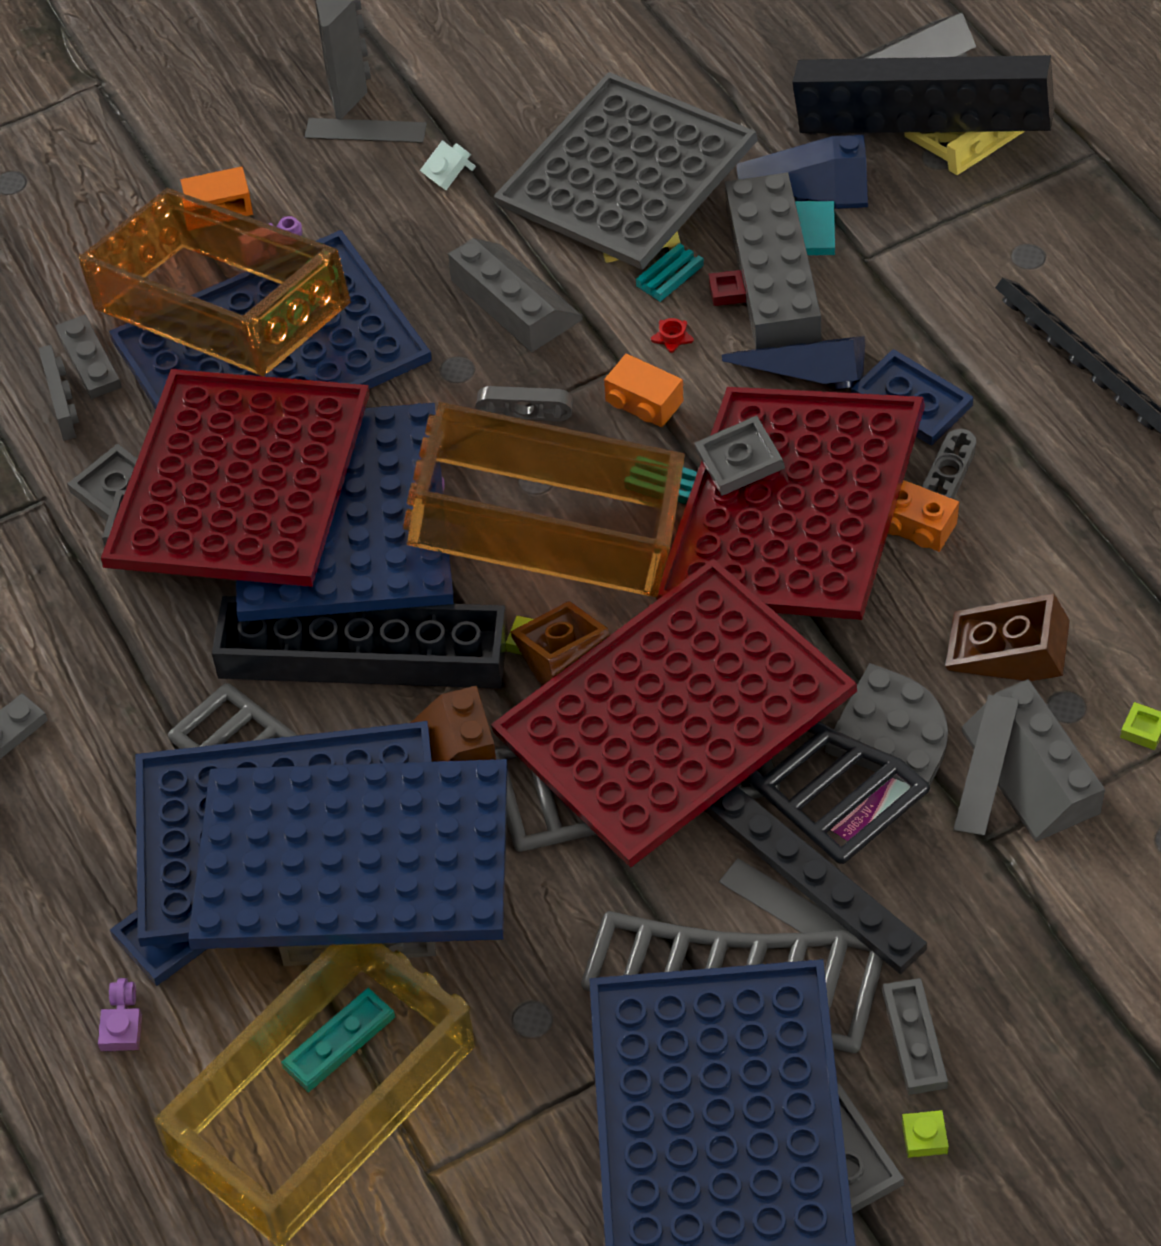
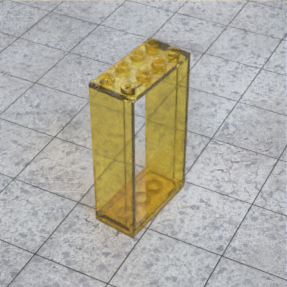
(358, 1137)

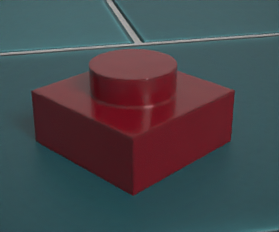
(727, 288)

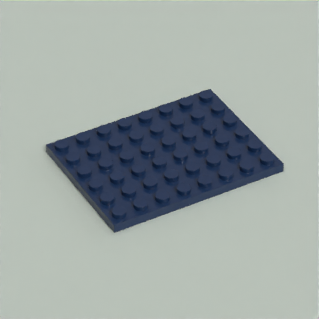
(358, 346)
(366, 548)
(173, 801)
(352, 855)
(719, 1108)

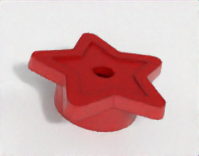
(672, 326)

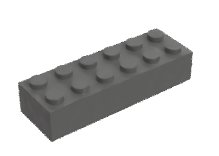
(773, 261)

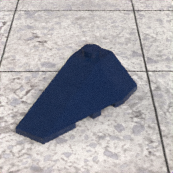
(819, 170)
(822, 362)

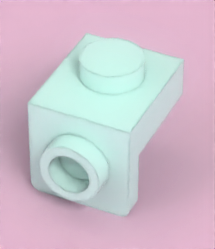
(446, 164)

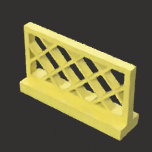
(965, 147)

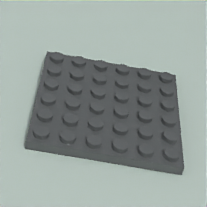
(626, 169)

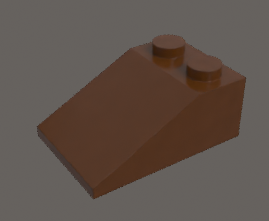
(1010, 639)

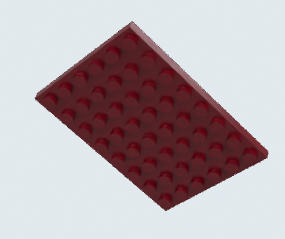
(238, 478)
(819, 525)
(673, 711)

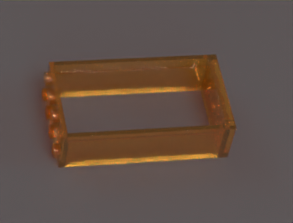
(308, 271)
(552, 458)

